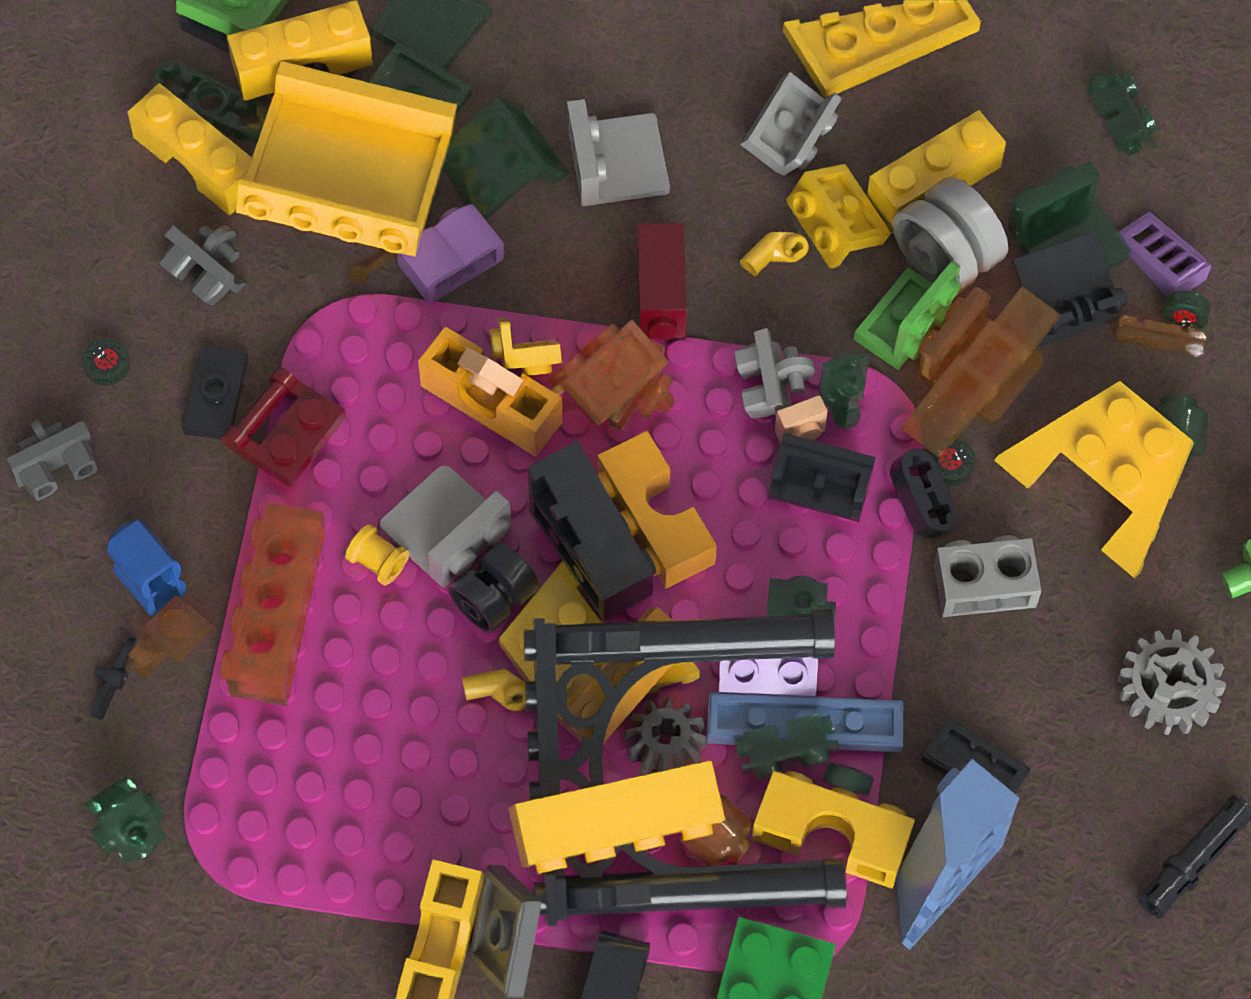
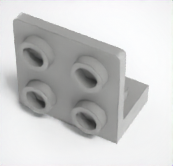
(616, 156)

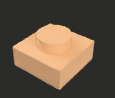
(488, 374)
(802, 419)

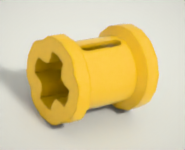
(377, 554)

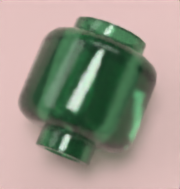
(1189, 419)

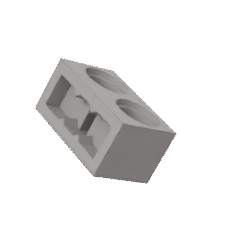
(990, 588)

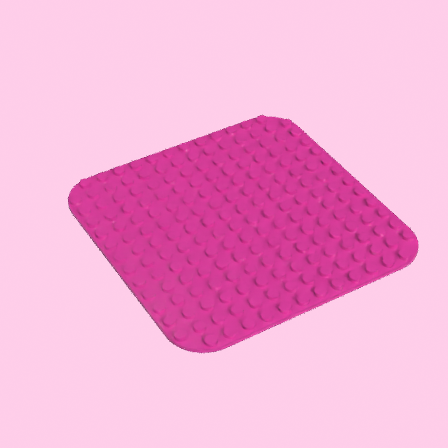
(380, 750)

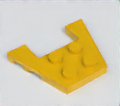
(1121, 448)
(563, 604)

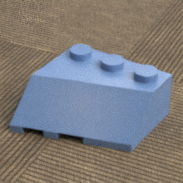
(953, 846)

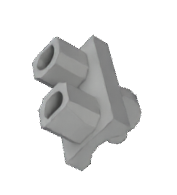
(767, 360)

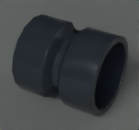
(500, 582)

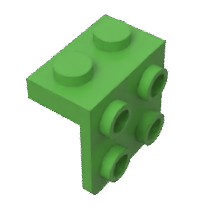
(908, 314)

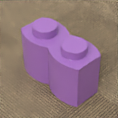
(452, 253)

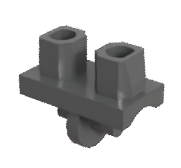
(185, 253)
(48, 451)

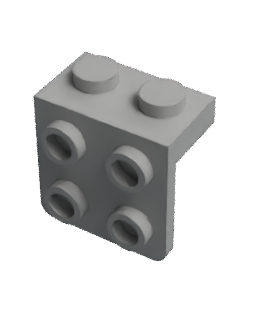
(447, 524)

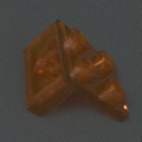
(612, 371)

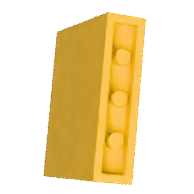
(347, 159)

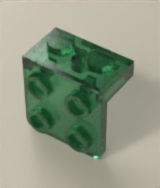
(1063, 212)

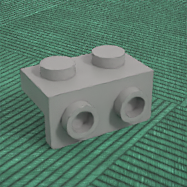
(791, 125)

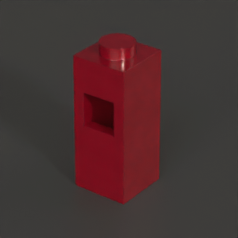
(662, 280)

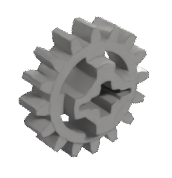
(1155, 670)

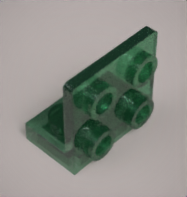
(499, 156)

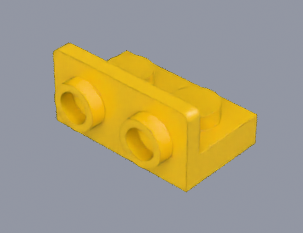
(836, 213)

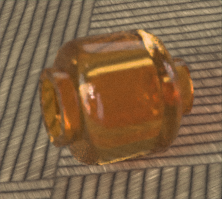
(727, 840)

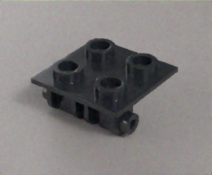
(1073, 283)

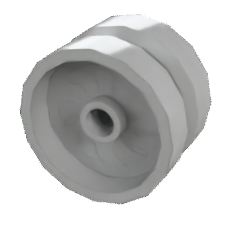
(948, 227)

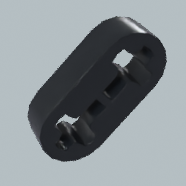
(923, 493)

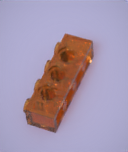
(271, 674)

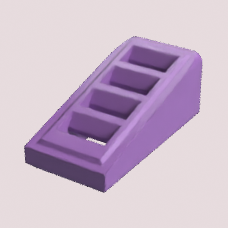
(1168, 282)

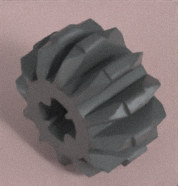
(647, 733)

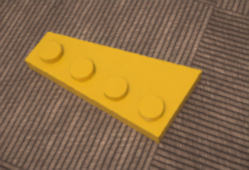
(868, 43)

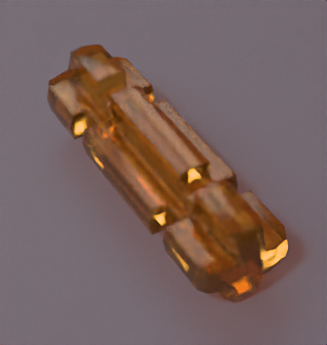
(1160, 335)

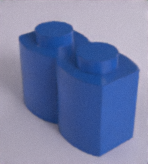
(145, 566)

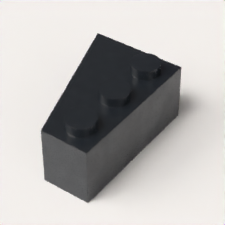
(589, 531)

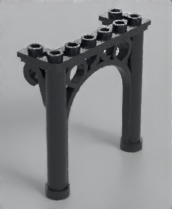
(660, 645)

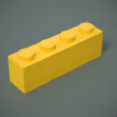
(615, 815)

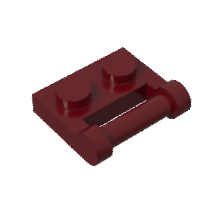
(296, 435)

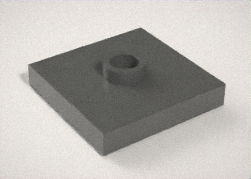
(505, 930)

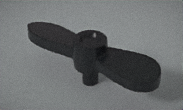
(113, 678)

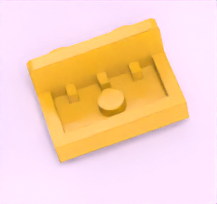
(532, 357)

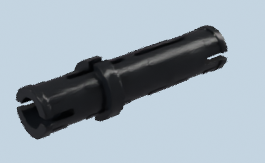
(1183, 870)

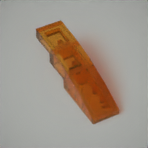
(980, 372)

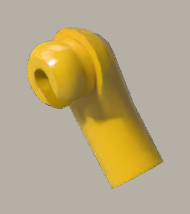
(775, 248)
(498, 684)

